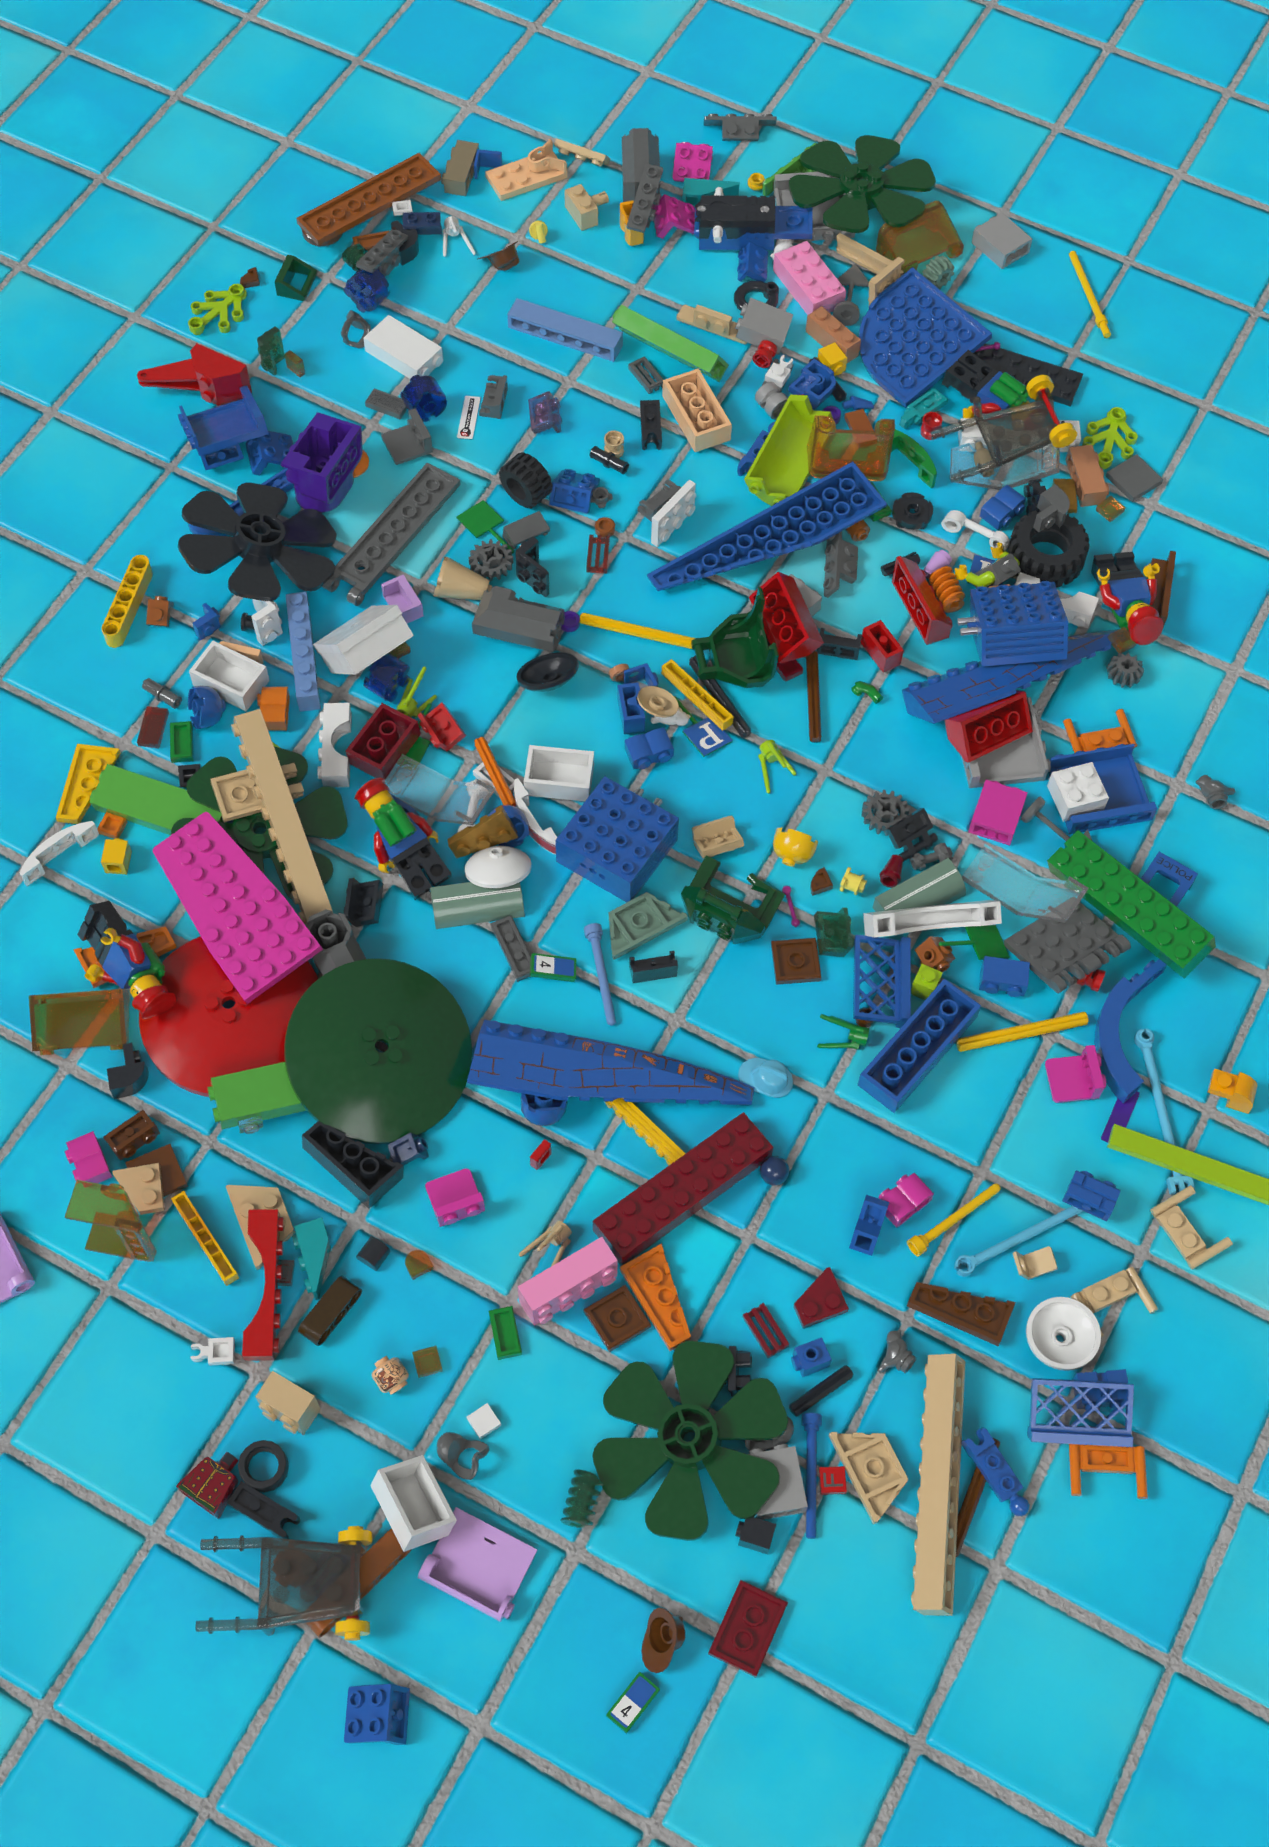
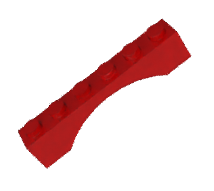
(260, 1335)

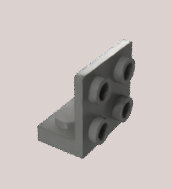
(408, 441)

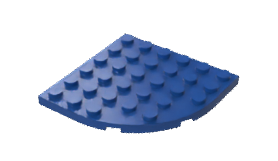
(915, 336)

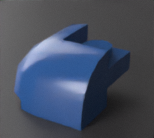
(816, 382)

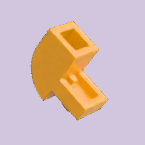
(1238, 1089)

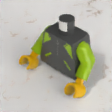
(994, 573)

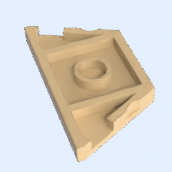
(256, 1197)
(871, 1469)

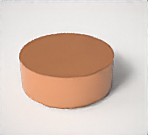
(617, 672)

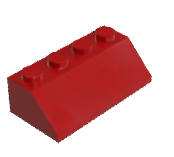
(920, 601)
(788, 619)
(989, 726)

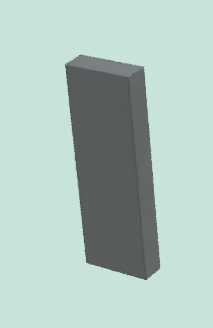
(512, 947)

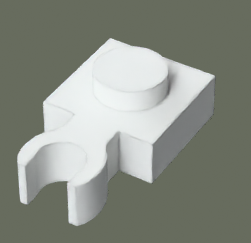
(779, 372)
(219, 1351)

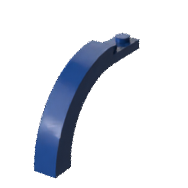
(1114, 1065)

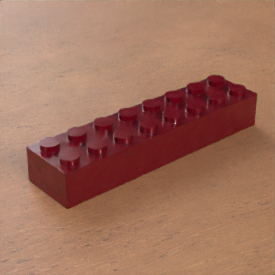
(682, 1188)

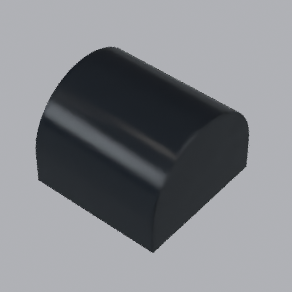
(186, 772)
(373, 1253)

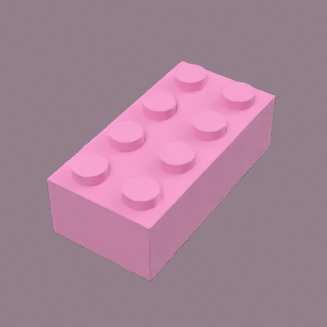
(808, 278)
(568, 1281)

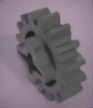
(492, 560)
(885, 811)

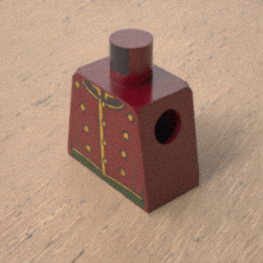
(211, 1484)

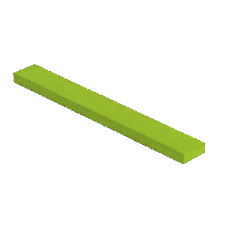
(1189, 1163)

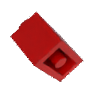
(882, 646)

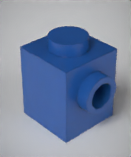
(811, 1357)

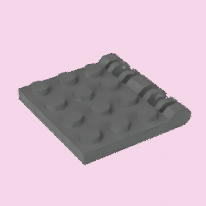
(1066, 947)

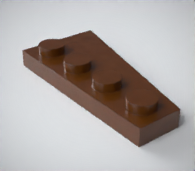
(971, 1314)

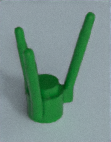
(856, 1033)

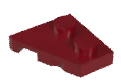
(820, 1301)

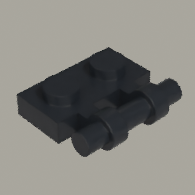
(910, 828)

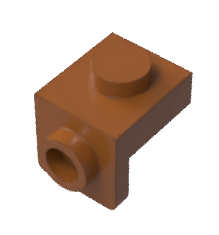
(158, 611)

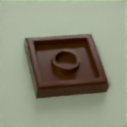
(796, 961)
(171, 1173)
(617, 1318)

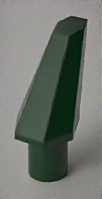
(759, 884)

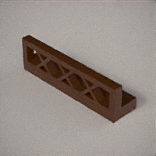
(1164, 584)

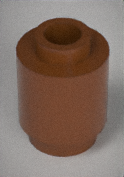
(859, 531)

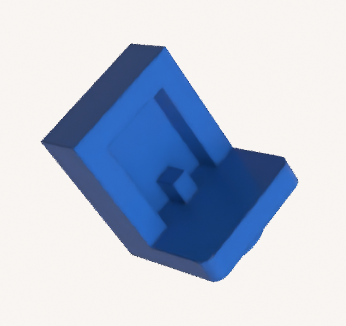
(208, 623)

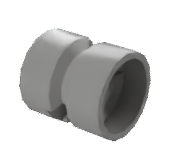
(771, 399)

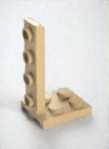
(886, 269)

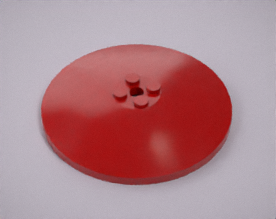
(205, 1039)

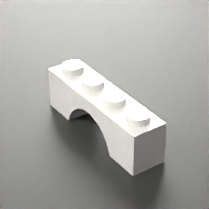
(1078, 608)
(336, 723)

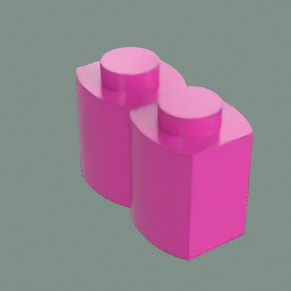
(88, 1159)
(906, 1198)

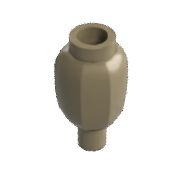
(982, 456)

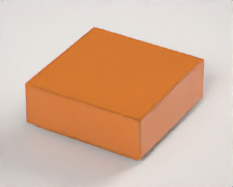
(112, 825)

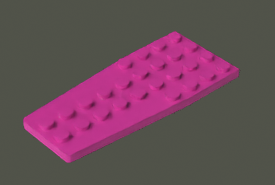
(234, 907)

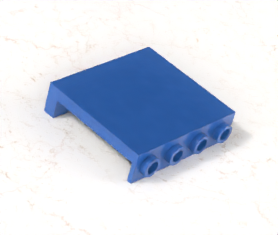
(224, 424)
(1122, 784)

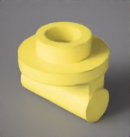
(538, 230)

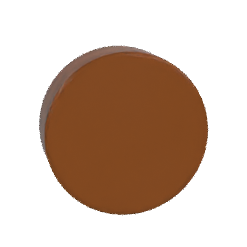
(604, 527)

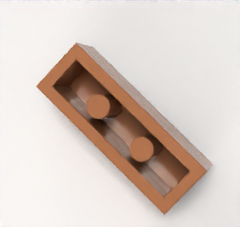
(827, 330)
(1087, 475)

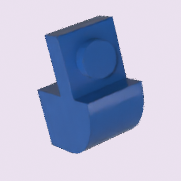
(869, 1225)

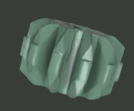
(939, 271)

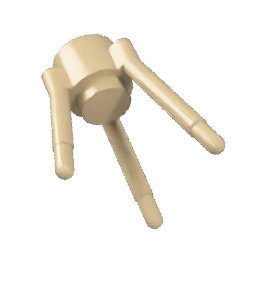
(554, 1234)

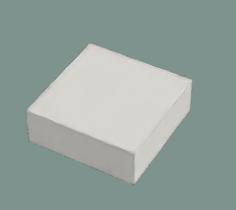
(483, 1421)

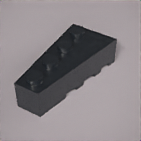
(356, 1167)

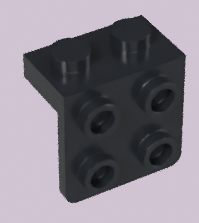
(528, 567)

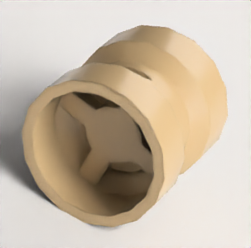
(614, 443)

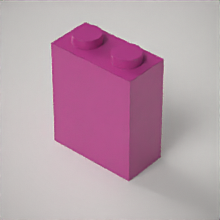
(997, 812)

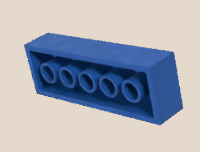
(919, 1045)

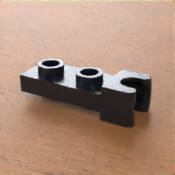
(650, 423)
(262, 1510)

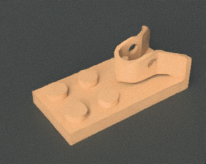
(527, 173)

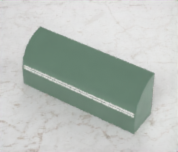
(932, 887)
(473, 904)

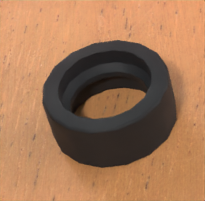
(252, 1450)

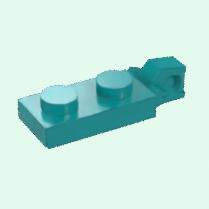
(929, 402)

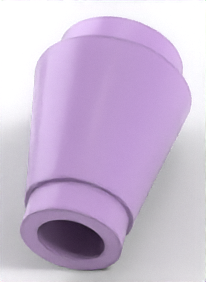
(937, 561)

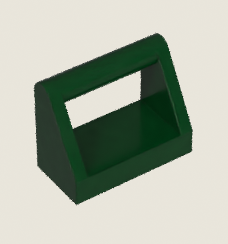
(282, 282)

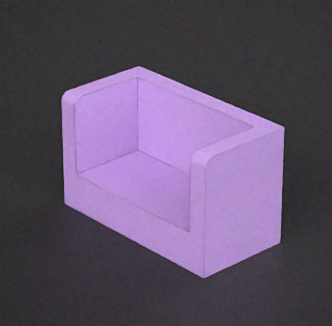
(400, 593)

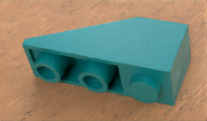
(695, 188)
(315, 1250)

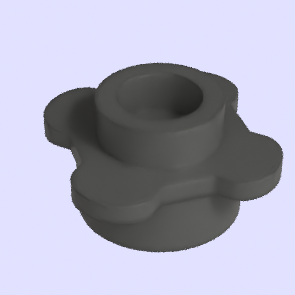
(601, 497)

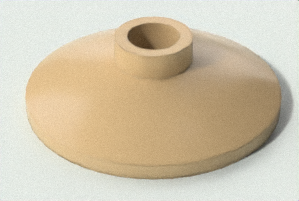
(657, 701)

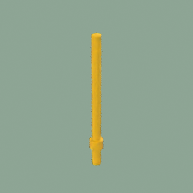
(1100, 319)

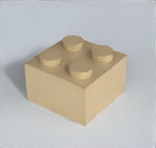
(287, 1403)

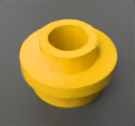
(756, 181)

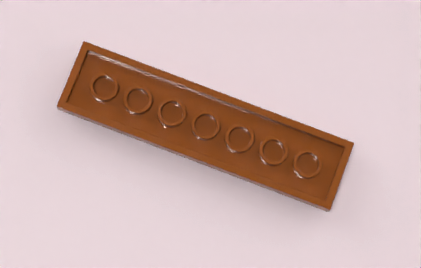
(368, 199)

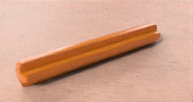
(494, 771)

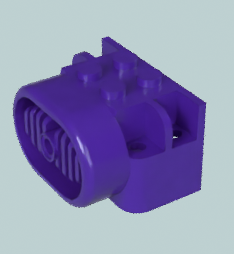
(324, 462)

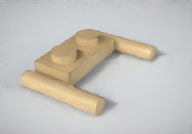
(1183, 1233)
(1114, 1290)

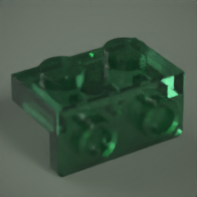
(271, 349)
(833, 933)

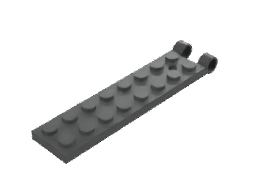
(393, 531)

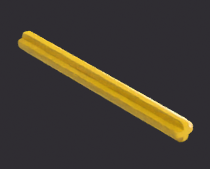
(636, 630)
(1022, 1031)

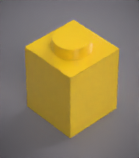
(833, 358)
(116, 856)

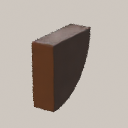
(250, 279)
(820, 882)

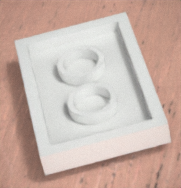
(673, 513)

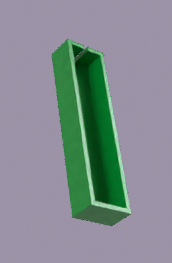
(1133, 904)

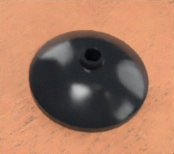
(548, 671)

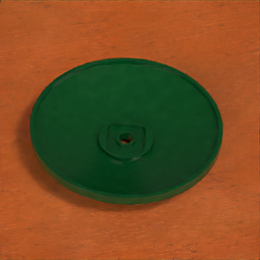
(371, 1092)

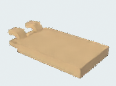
(236, 793)

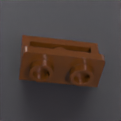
(132, 1135)

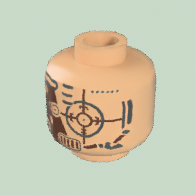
(390, 1375)

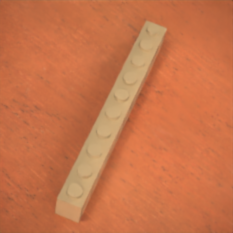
(281, 813)
(939, 1486)

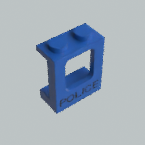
(1173, 871)

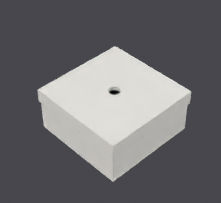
(363, 639)

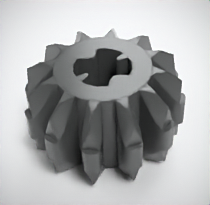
(1125, 670)

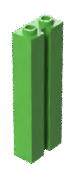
(669, 343)
(145, 800)
(253, 1093)

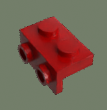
(442, 727)

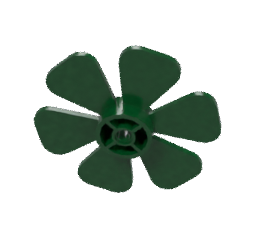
(862, 184)
(319, 812)
(741, 1479)

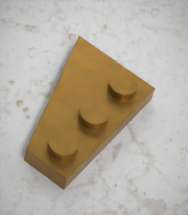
(485, 834)

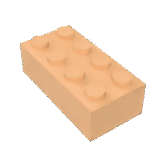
(696, 410)

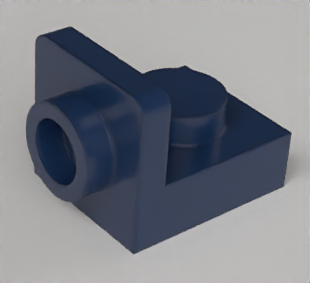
(408, 1148)

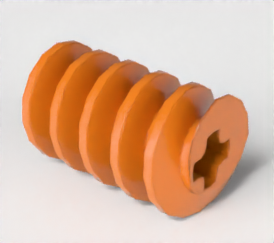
(947, 589)

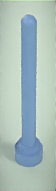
(593, 933)

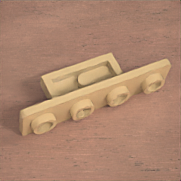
(710, 321)

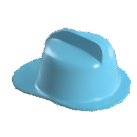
(767, 1077)

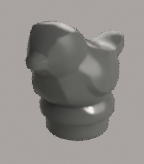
(1214, 791)
(897, 1353)

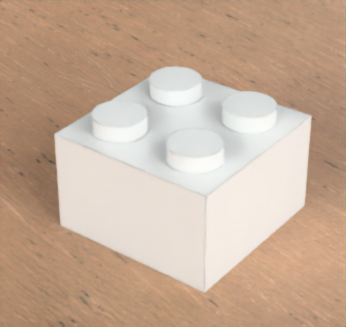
(1077, 791)

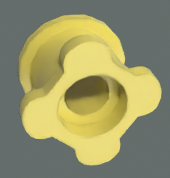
(853, 882)

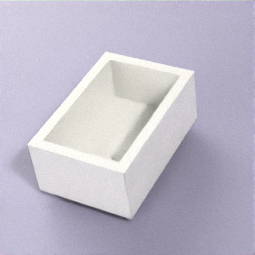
(230, 674)
(559, 773)
(413, 1503)

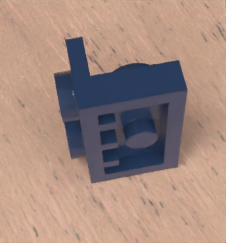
(424, 222)

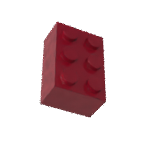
(383, 741)

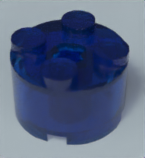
(367, 289)
(425, 396)
(387, 677)

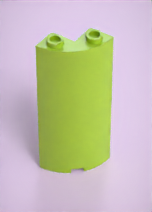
(783, 458)

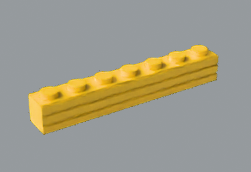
(697, 695)
(646, 1129)
(205, 1238)

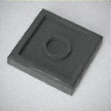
(1134, 478)

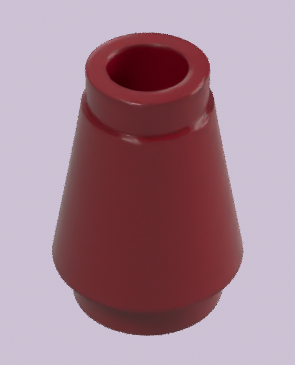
(892, 872)

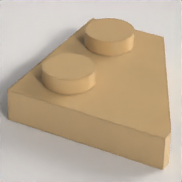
(143, 1187)

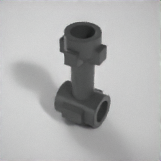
(941, 853)

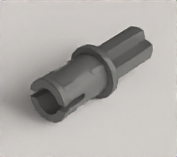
(162, 693)

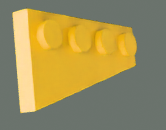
(83, 779)

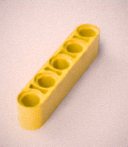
(127, 601)

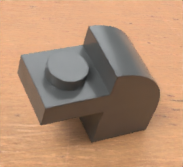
(1053, 507)

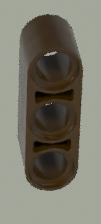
(330, 1310)

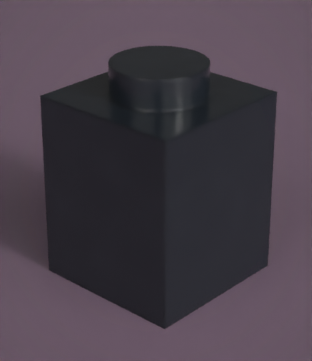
(755, 1534)

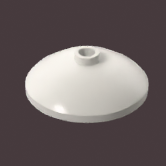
(498, 867)
(1071, 1321)

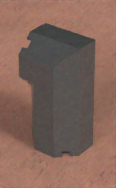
(637, 150)
(518, 621)
(336, 940)

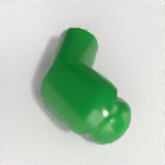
(869, 689)

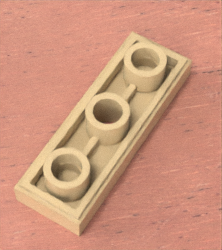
(581, 153)

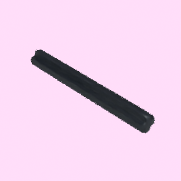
(720, 696)

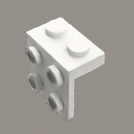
(266, 621)

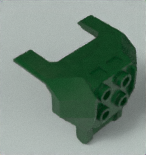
(739, 650)
(724, 913)

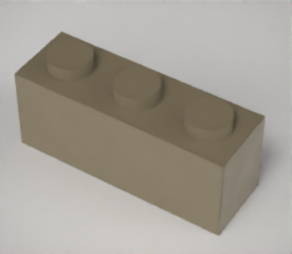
(460, 168)

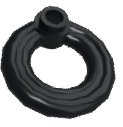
(770, 291)

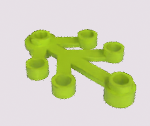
(235, 295)
(1115, 418)

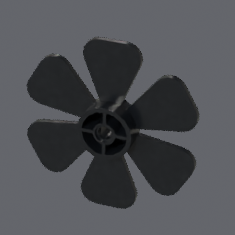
(257, 539)

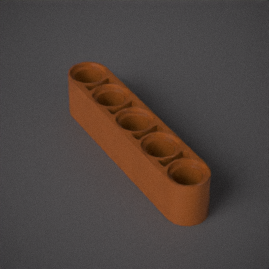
(373, 1568)

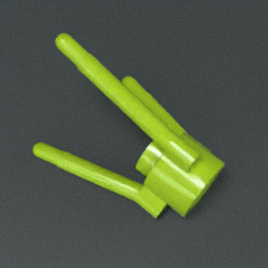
(407, 704)
(772, 753)

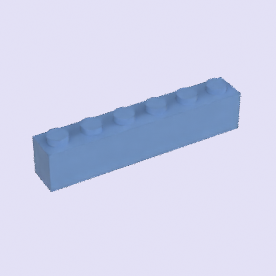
(565, 329)
(303, 651)

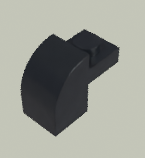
(409, 248)
(129, 1078)

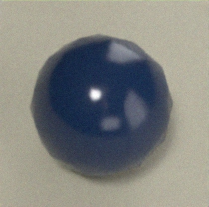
(774, 1170)

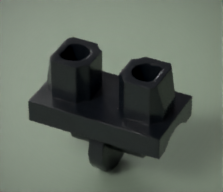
(742, 1359)

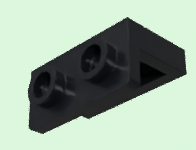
(363, 902)

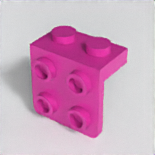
(692, 161)
(673, 213)
(1076, 1076)
(454, 1197)

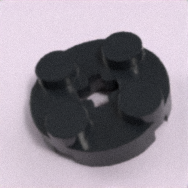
(1032, 492)
(909, 520)

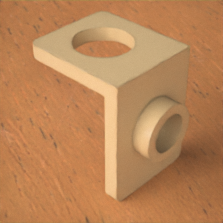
(1035, 1263)

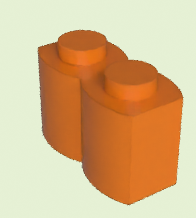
(274, 707)

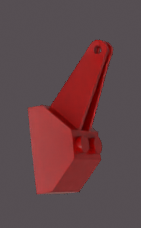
(208, 372)

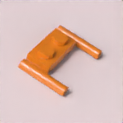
(1103, 738)
(1107, 1460)

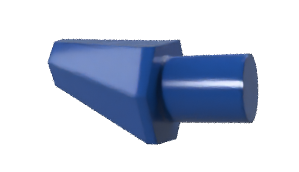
(857, 404)

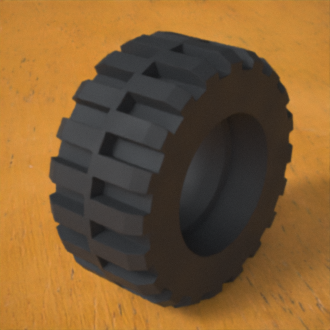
(1052, 568)

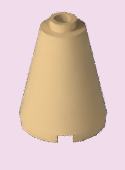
(459, 582)

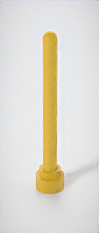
(919, 1244)

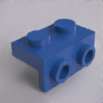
(752, 262)

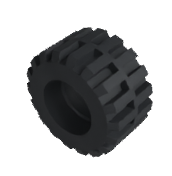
(525, 480)

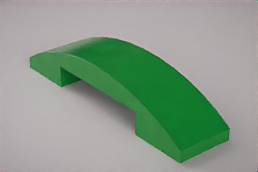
(916, 455)

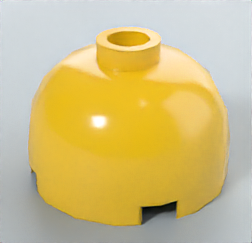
(793, 847)

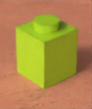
(925, 981)

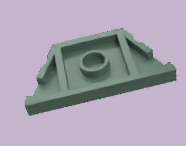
(640, 922)

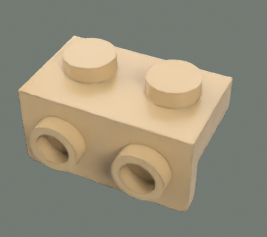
(717, 837)

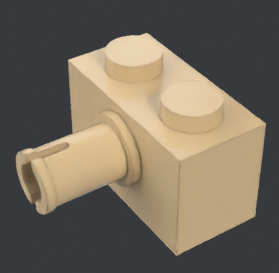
(583, 206)

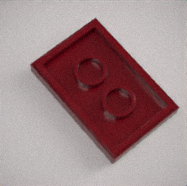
(748, 1628)

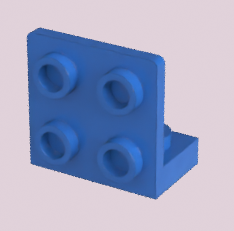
(266, 449)
(573, 490)
(377, 1714)

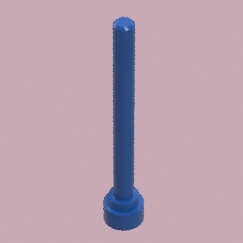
(811, 1424)

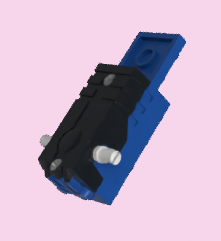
(737, 220)

